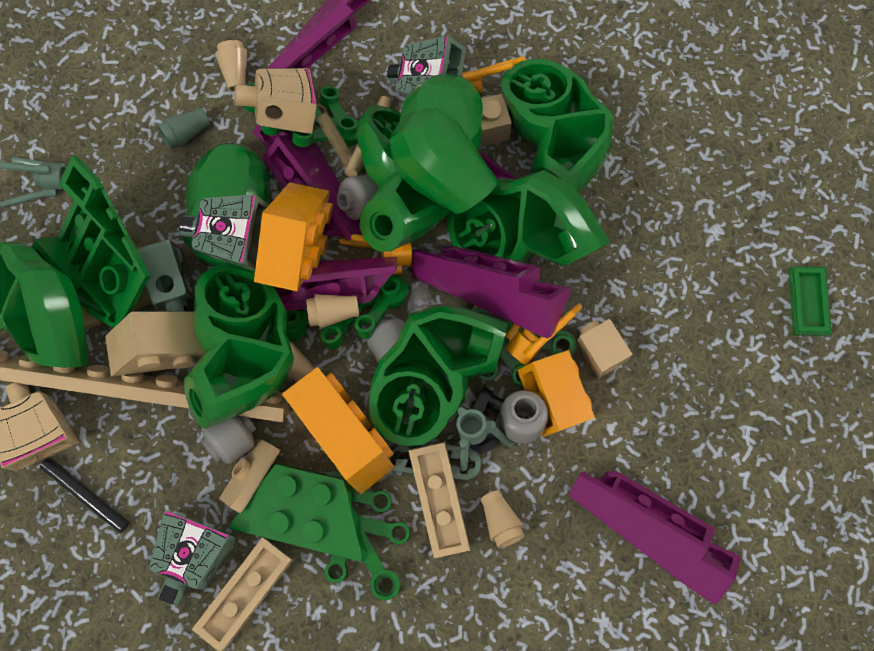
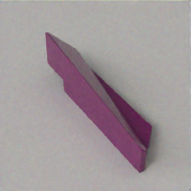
(319, 34)
(308, 168)
(342, 278)
(495, 285)
(660, 531)

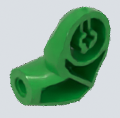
(559, 117)
(440, 143)
(222, 172)
(396, 210)
(529, 219)
(40, 308)
(243, 343)
(428, 371)

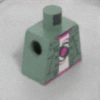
(425, 60)
(227, 228)
(167, 266)
(187, 555)

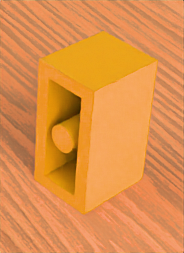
(561, 389)

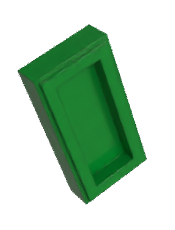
(809, 301)

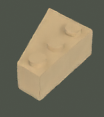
(153, 343)

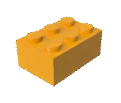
(292, 236)
(340, 429)

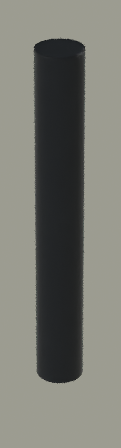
(84, 495)

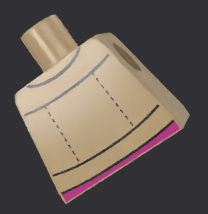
(280, 99)
(31, 428)

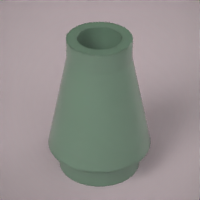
(182, 127)

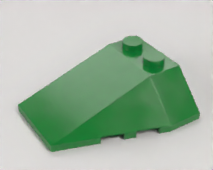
(95, 249)

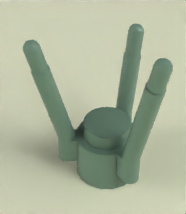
(44, 174)
(473, 430)

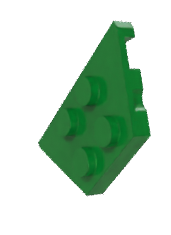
(304, 511)

